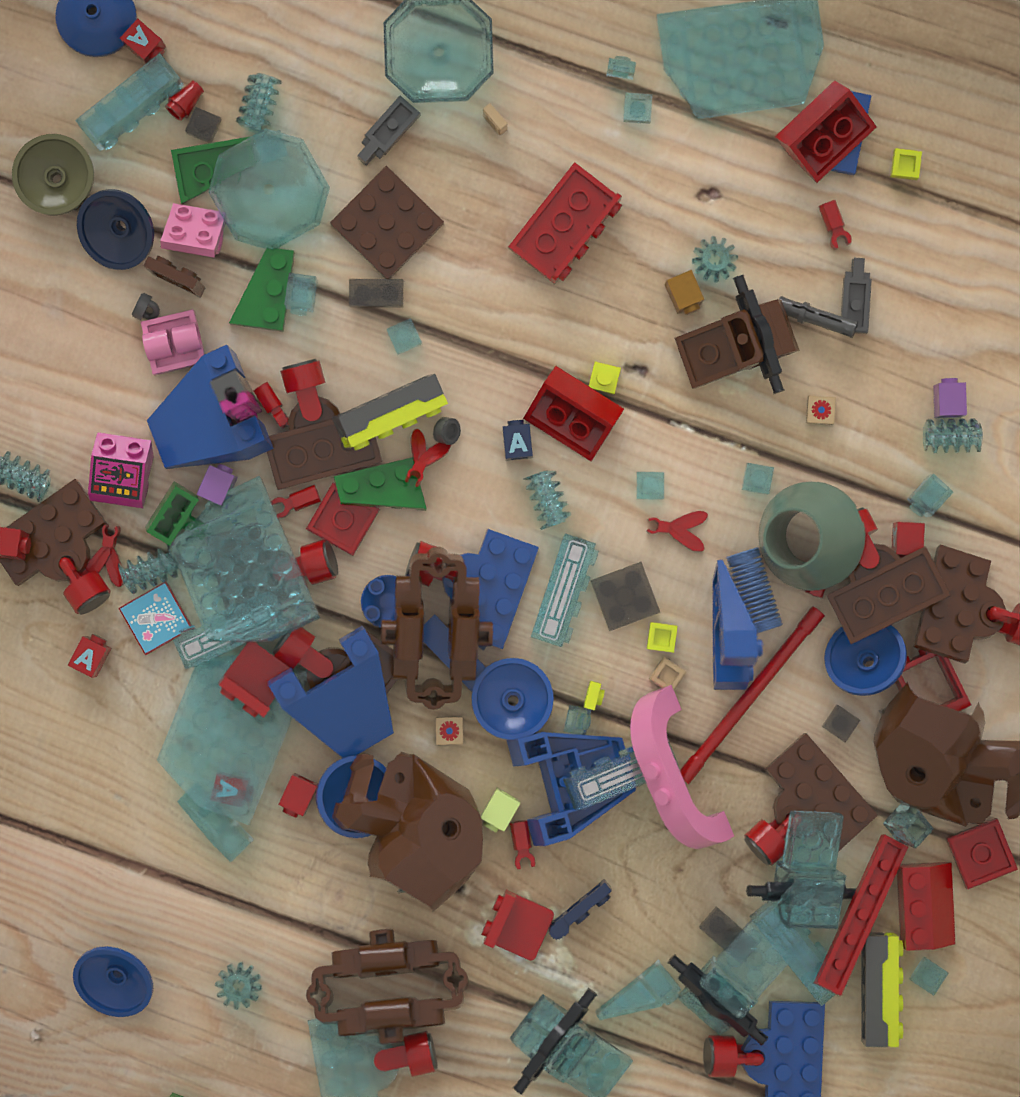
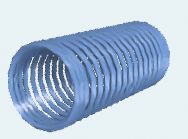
(755, 578)

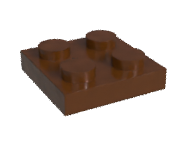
(183, 279)

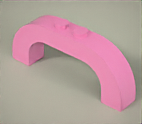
(664, 777)

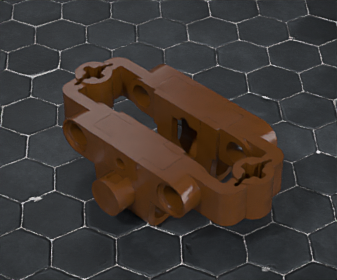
(464, 629)
(387, 1016)

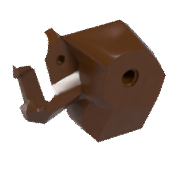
(940, 764)
(422, 823)

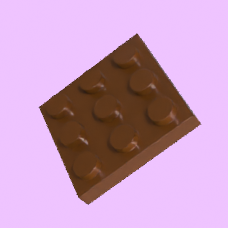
(387, 223)

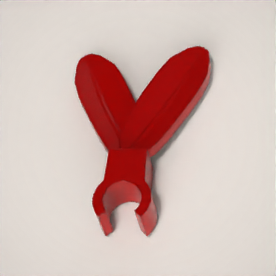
(422, 457)
(678, 527)
(108, 556)

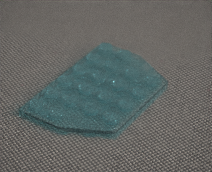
(742, 54)
(243, 569)
(219, 748)

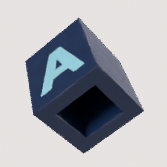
(517, 440)

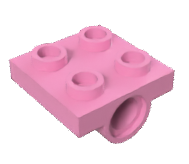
(193, 231)
(172, 342)

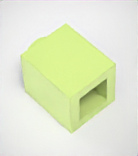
(499, 810)

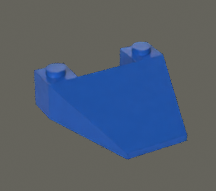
(192, 425)
(733, 635)
(348, 708)
(556, 757)

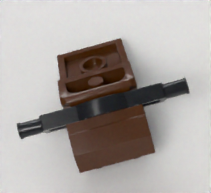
(740, 342)

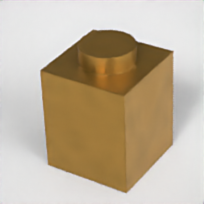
(684, 292)

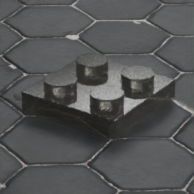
(625, 596)

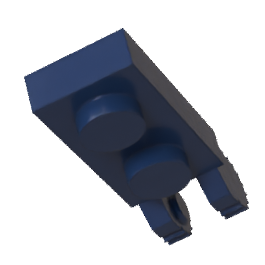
(579, 910)

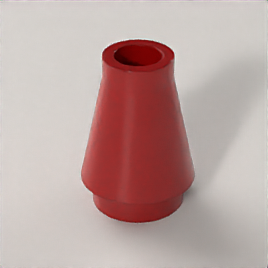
(183, 102)

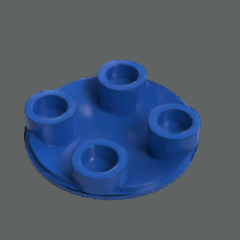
(379, 599)

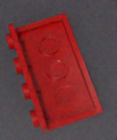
(565, 224)

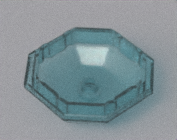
(422, 27)
(297, 194)

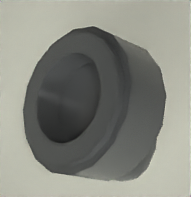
(141, 306)
(446, 430)

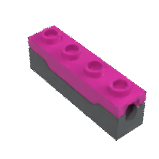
(236, 396)

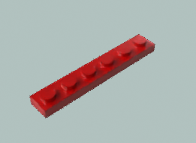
(861, 915)

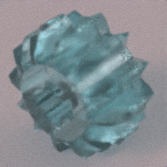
(705, 255)
(229, 979)

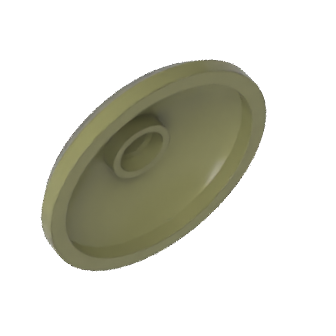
(40, 162)

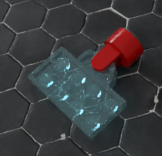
(363, 1066)

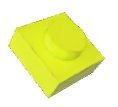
(906, 164)
(604, 378)
(661, 637)
(594, 695)

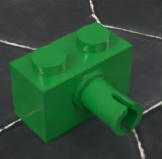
(172, 513)

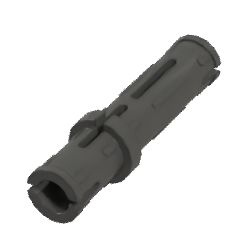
(818, 317)

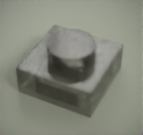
(203, 125)
(841, 723)

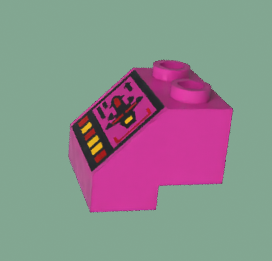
(120, 470)

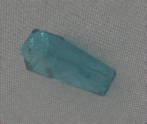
(220, 830)
(645, 992)

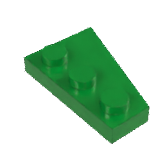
(196, 166)
(265, 295)
(381, 486)

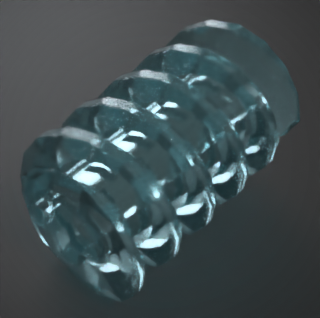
(257, 102)
(952, 434)
(23, 477)
(547, 498)
(149, 570)

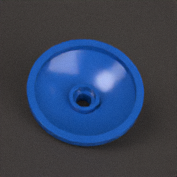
(97, 33)
(847, 661)
(508, 679)
(333, 788)
(113, 981)

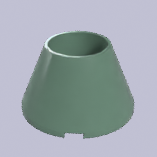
(839, 530)

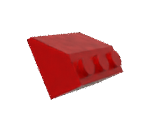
(826, 131)
(573, 413)
(926, 905)

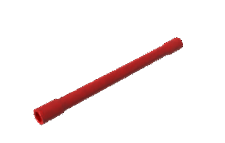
(804, 628)

